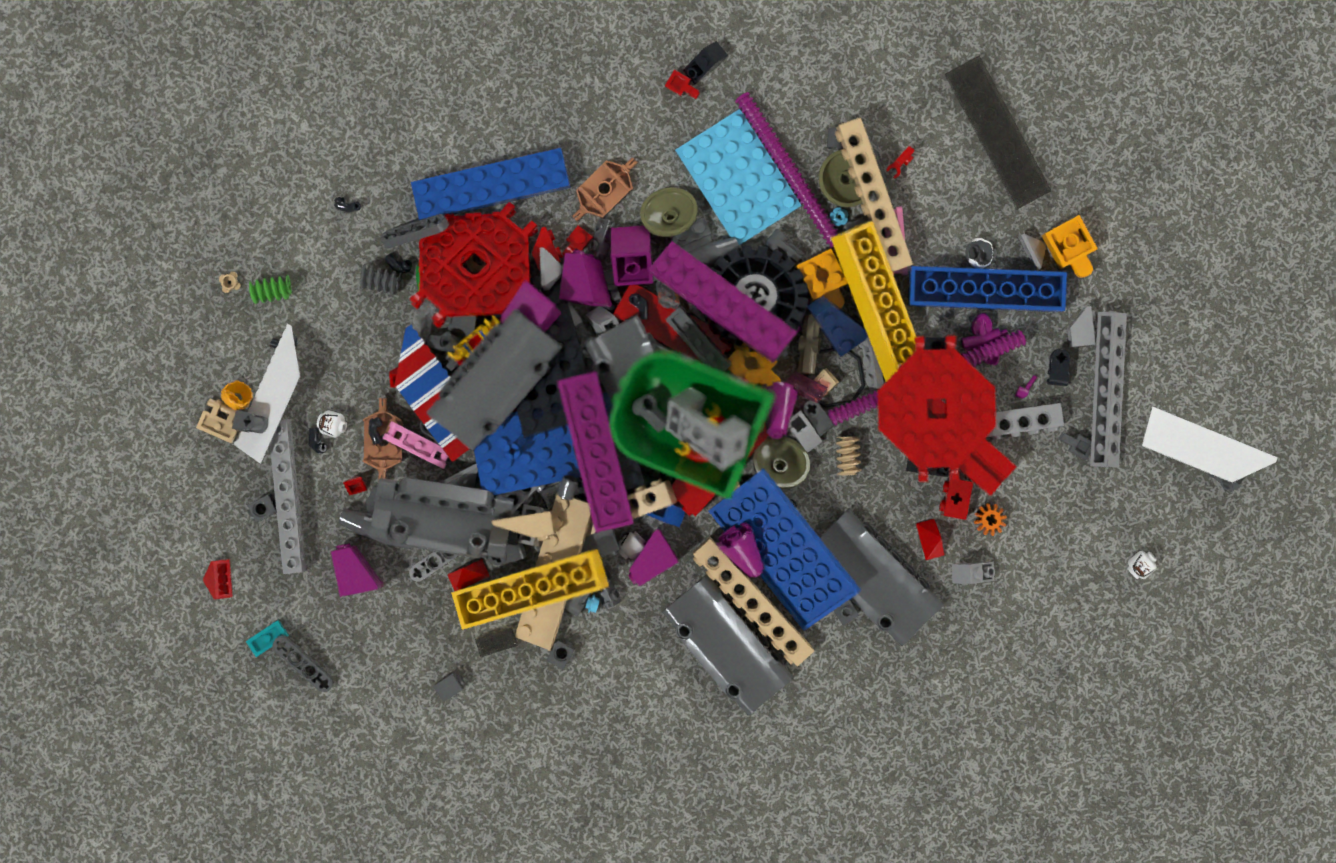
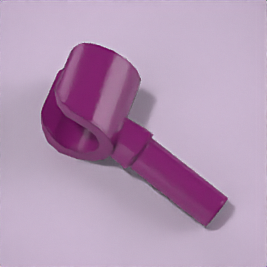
(1023, 392)

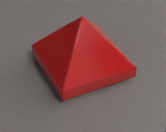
(355, 485)

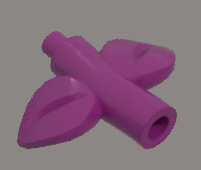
(983, 332)

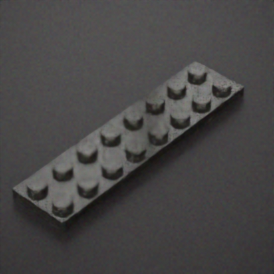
(998, 132)

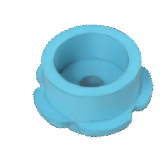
(838, 211)
(592, 603)

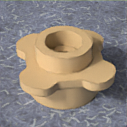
(234, 282)

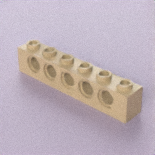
(664, 498)

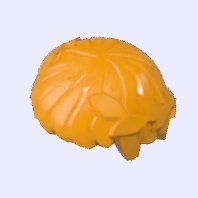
(231, 400)

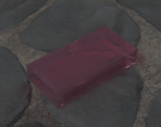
(807, 387)

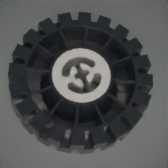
(770, 273)

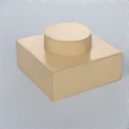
(827, 379)

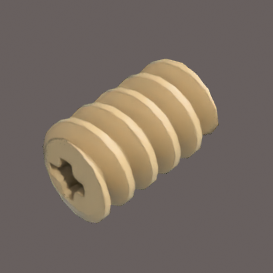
(848, 455)

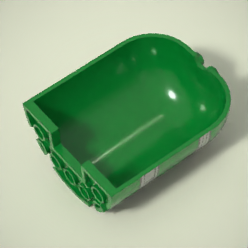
(664, 377)

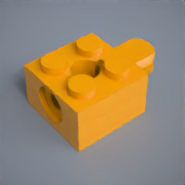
(1071, 245)
(824, 277)
(752, 367)

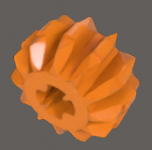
(995, 515)

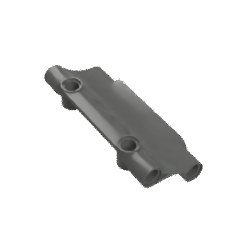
(620, 350)
(493, 379)
(440, 517)
(886, 579)
(728, 645)

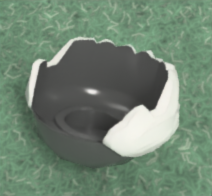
(979, 253)

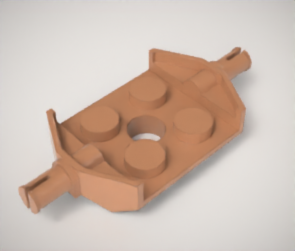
(600, 204)
(382, 456)

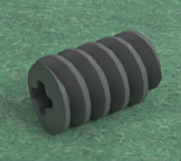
(380, 280)

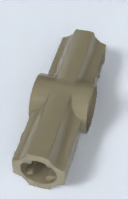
(809, 346)

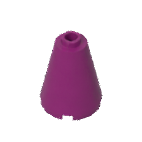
(780, 409)
(742, 549)

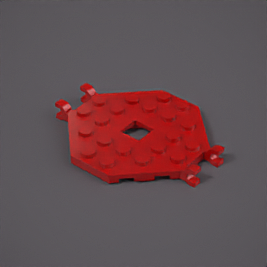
(490, 290)
(936, 440)

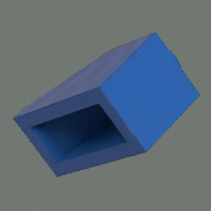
(671, 514)

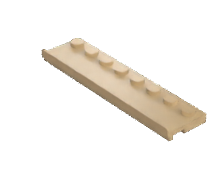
(570, 528)

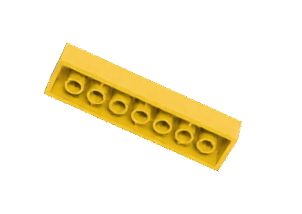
(876, 295)
(530, 589)

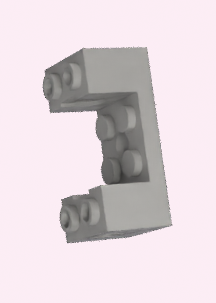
(718, 444)

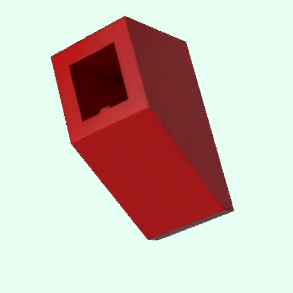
(545, 241)

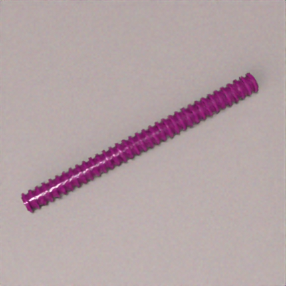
(787, 168)
(973, 357)

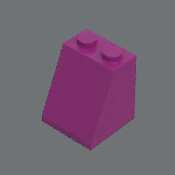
(631, 255)
(584, 280)
(533, 306)
(653, 559)
(353, 571)

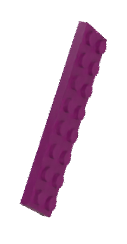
(722, 302)
(595, 451)

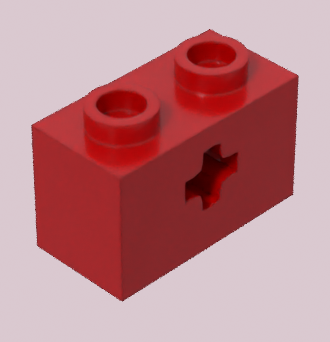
(960, 508)

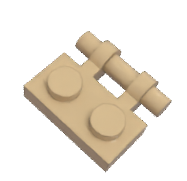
(215, 425)

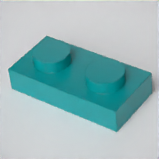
(264, 639)

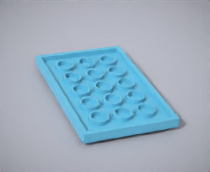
(738, 177)

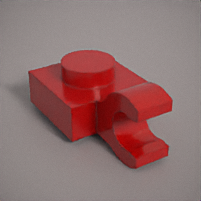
(680, 83)
(904, 158)
(578, 240)

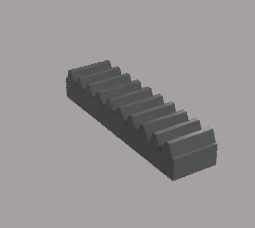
(697, 340)

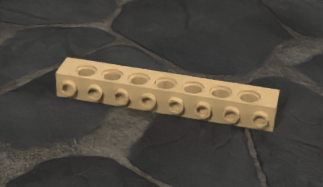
(856, 129)
(795, 655)

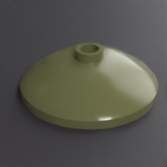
(831, 181)
(667, 205)
(784, 454)

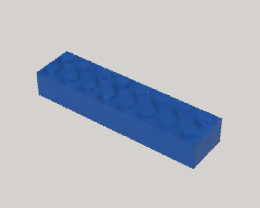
(491, 184)
(987, 289)

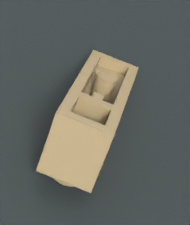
(532, 525)

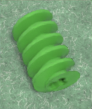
(270, 290)

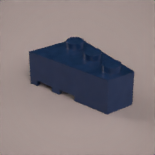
(838, 326)

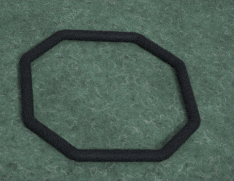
(861, 378)

